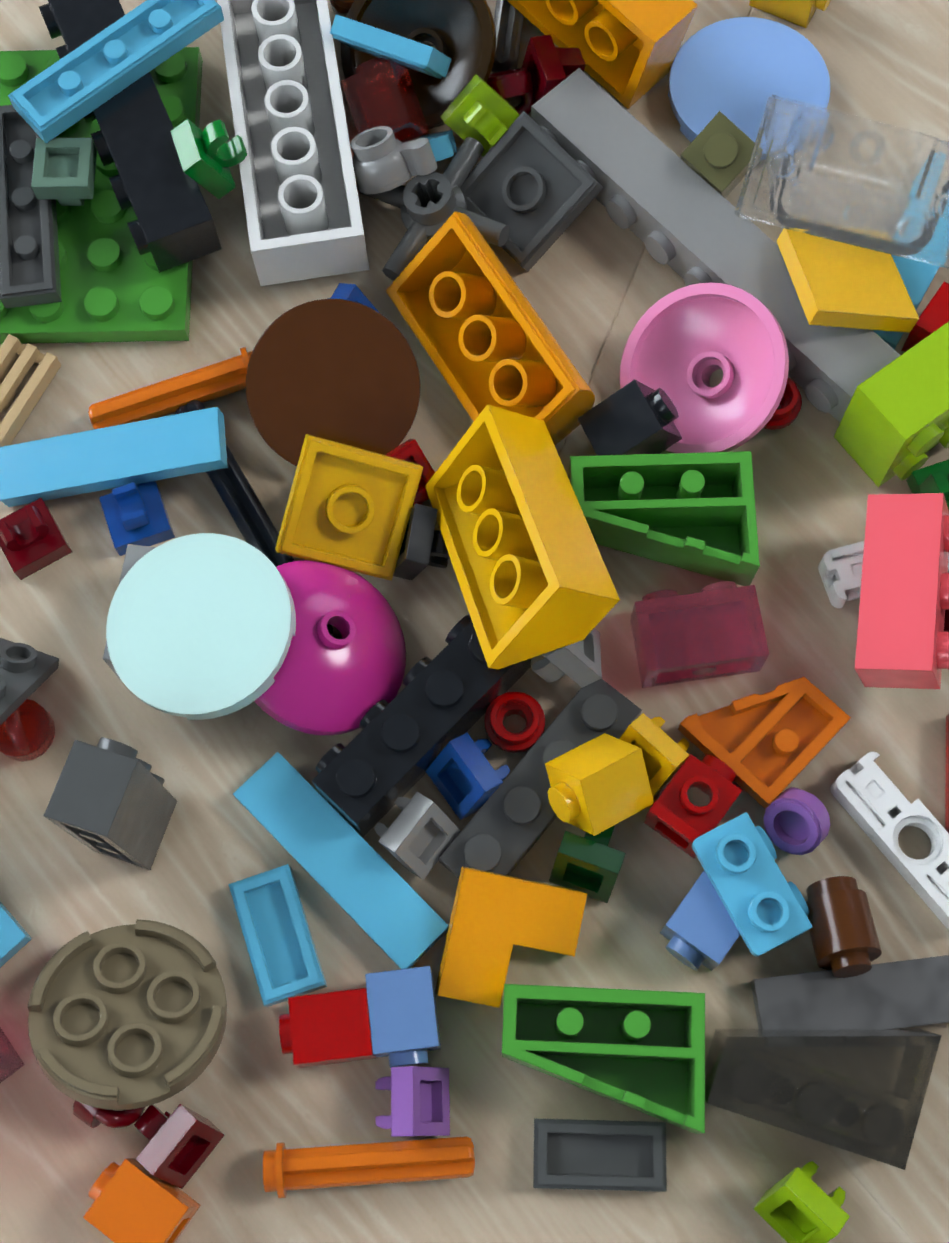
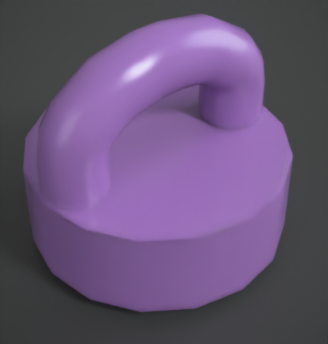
(796, 821)

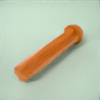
(172, 393)
(367, 1164)

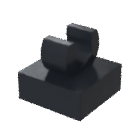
(421, 544)

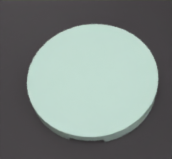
(200, 626)

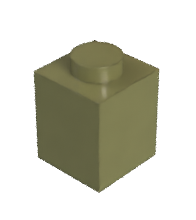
(720, 154)

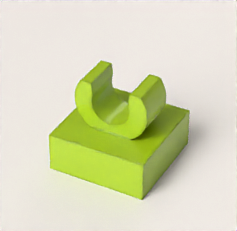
(480, 114)
(802, 1209)

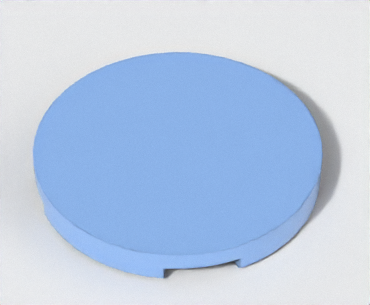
(737, 68)

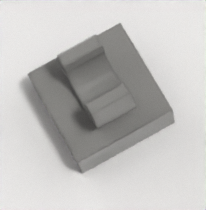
(578, 661)
(418, 834)

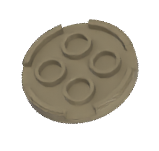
(127, 1015)

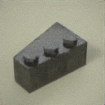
(827, 1085)

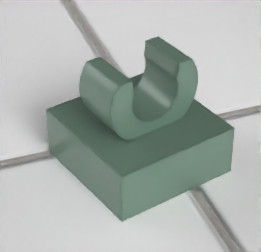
(64, 170)

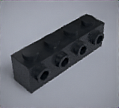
(408, 733)

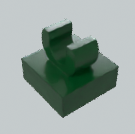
(588, 864)

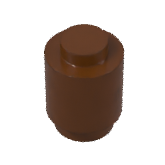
(842, 927)

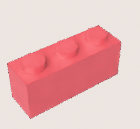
(904, 592)

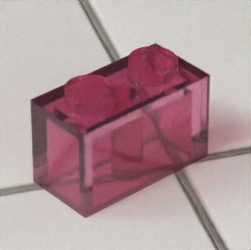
(698, 634)

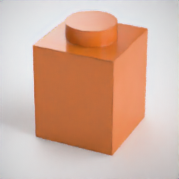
(138, 1206)

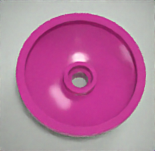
(328, 680)

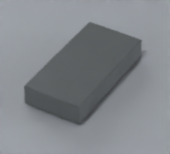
(599, 1155)

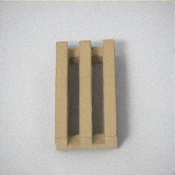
(14, 364)

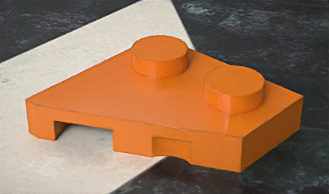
(768, 735)

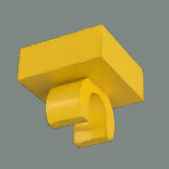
(659, 751)

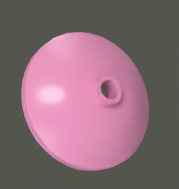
(693, 336)

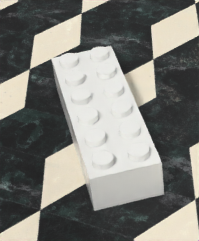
(296, 139)

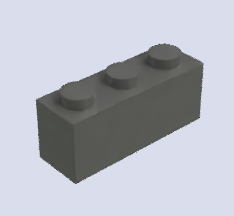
(112, 802)

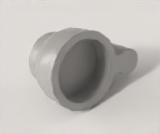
(386, 162)

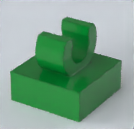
(208, 156)

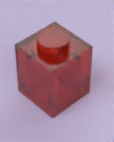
(384, 97)

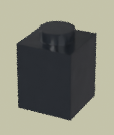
(632, 422)

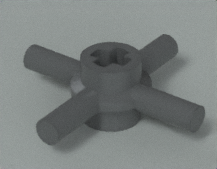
(430, 202)

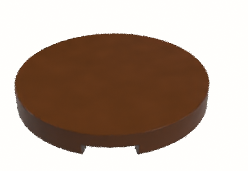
(334, 376)

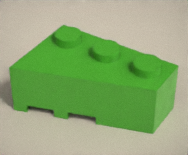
(674, 509)
(616, 1044)

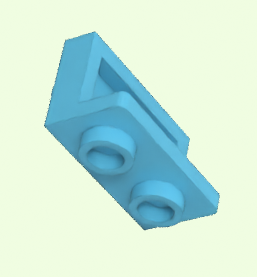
(751, 885)

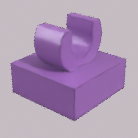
(417, 1101)

